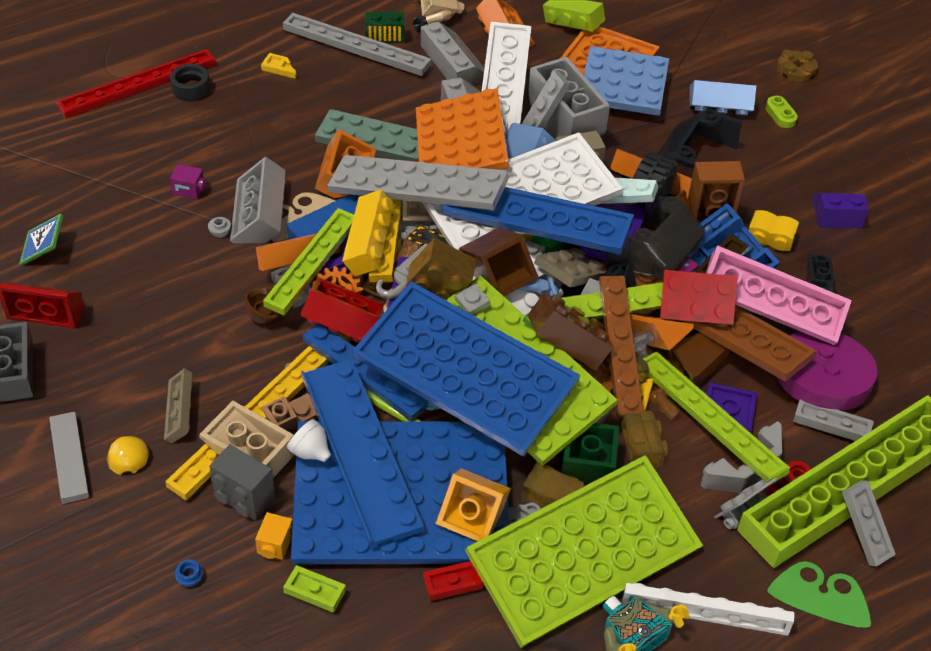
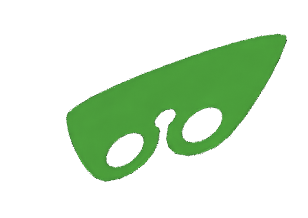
(838, 607)

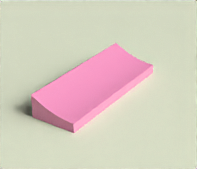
(782, 296)

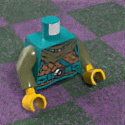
(639, 624)

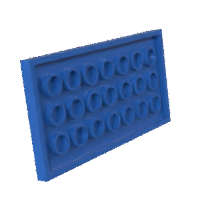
(467, 367)

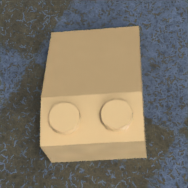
(249, 434)

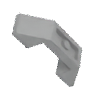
(725, 477)

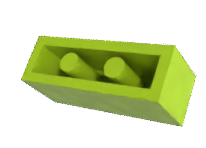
(574, 13)

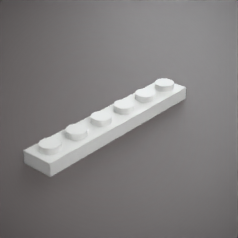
(715, 609)

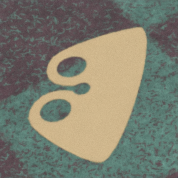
(318, 202)

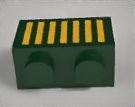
(385, 26)

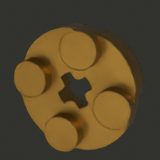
(790, 60)

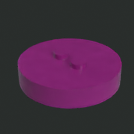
(837, 376)

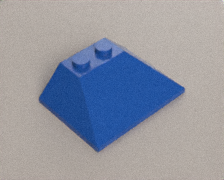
(720, 226)

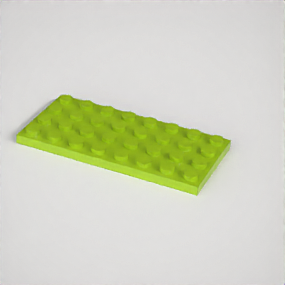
(583, 405)
(582, 550)

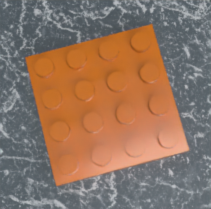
(607, 39)

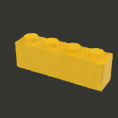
(368, 233)

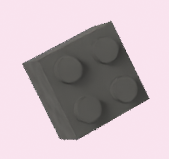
(242, 482)

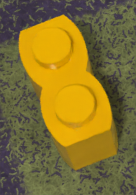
(773, 230)

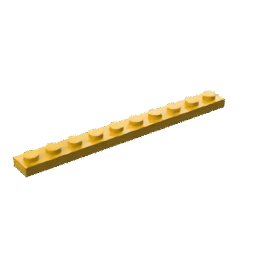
(287, 383)

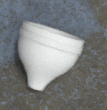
(310, 442)

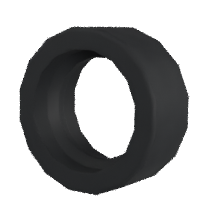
(192, 91)

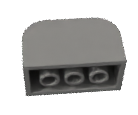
(580, 108)

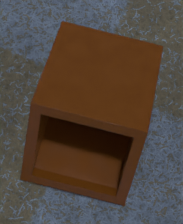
(502, 260)

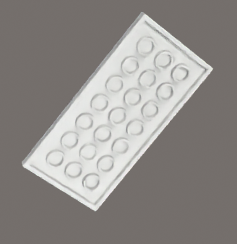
(558, 170)

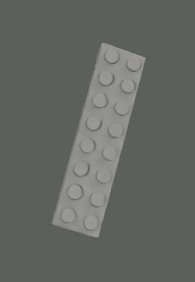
(420, 181)

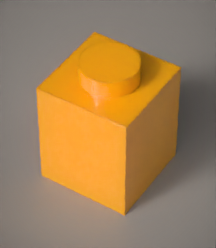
(274, 536)

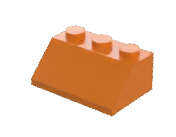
(498, 11)
(340, 145)

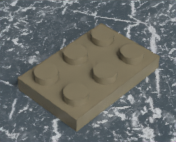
(570, 266)

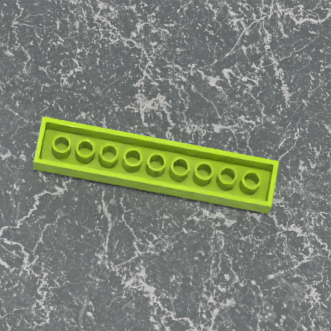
(815, 500)

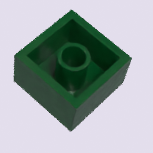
(592, 453)

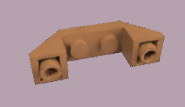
(288, 414)

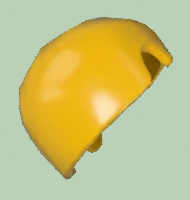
(127, 454)

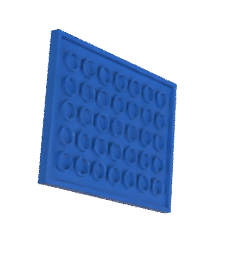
(427, 456)

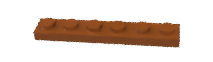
(622, 356)

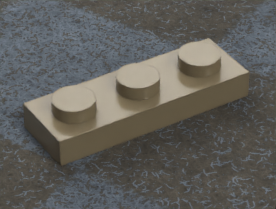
(178, 406)

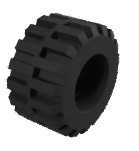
(660, 169)

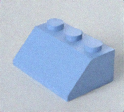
(722, 97)

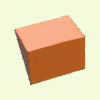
(664, 331)

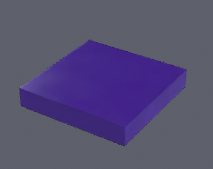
(736, 402)

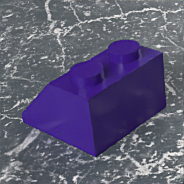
(840, 210)

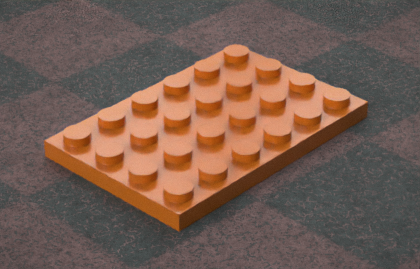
(463, 131)

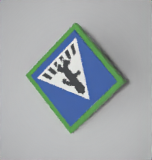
(41, 239)

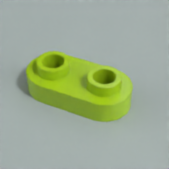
(781, 112)

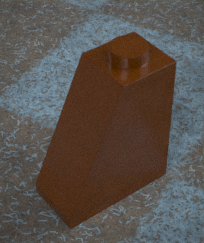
(697, 357)

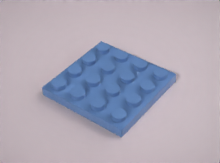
(628, 79)

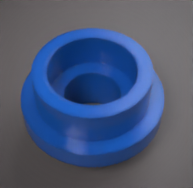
(185, 567)

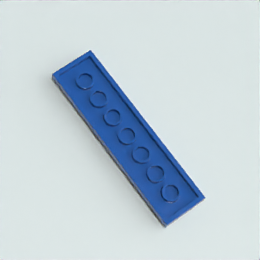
(552, 219)

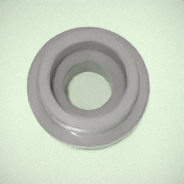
(219, 227)

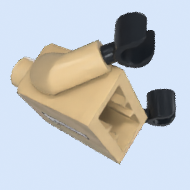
(437, 11)

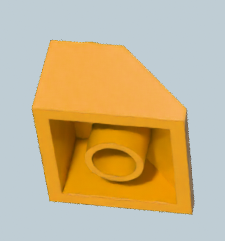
(472, 505)

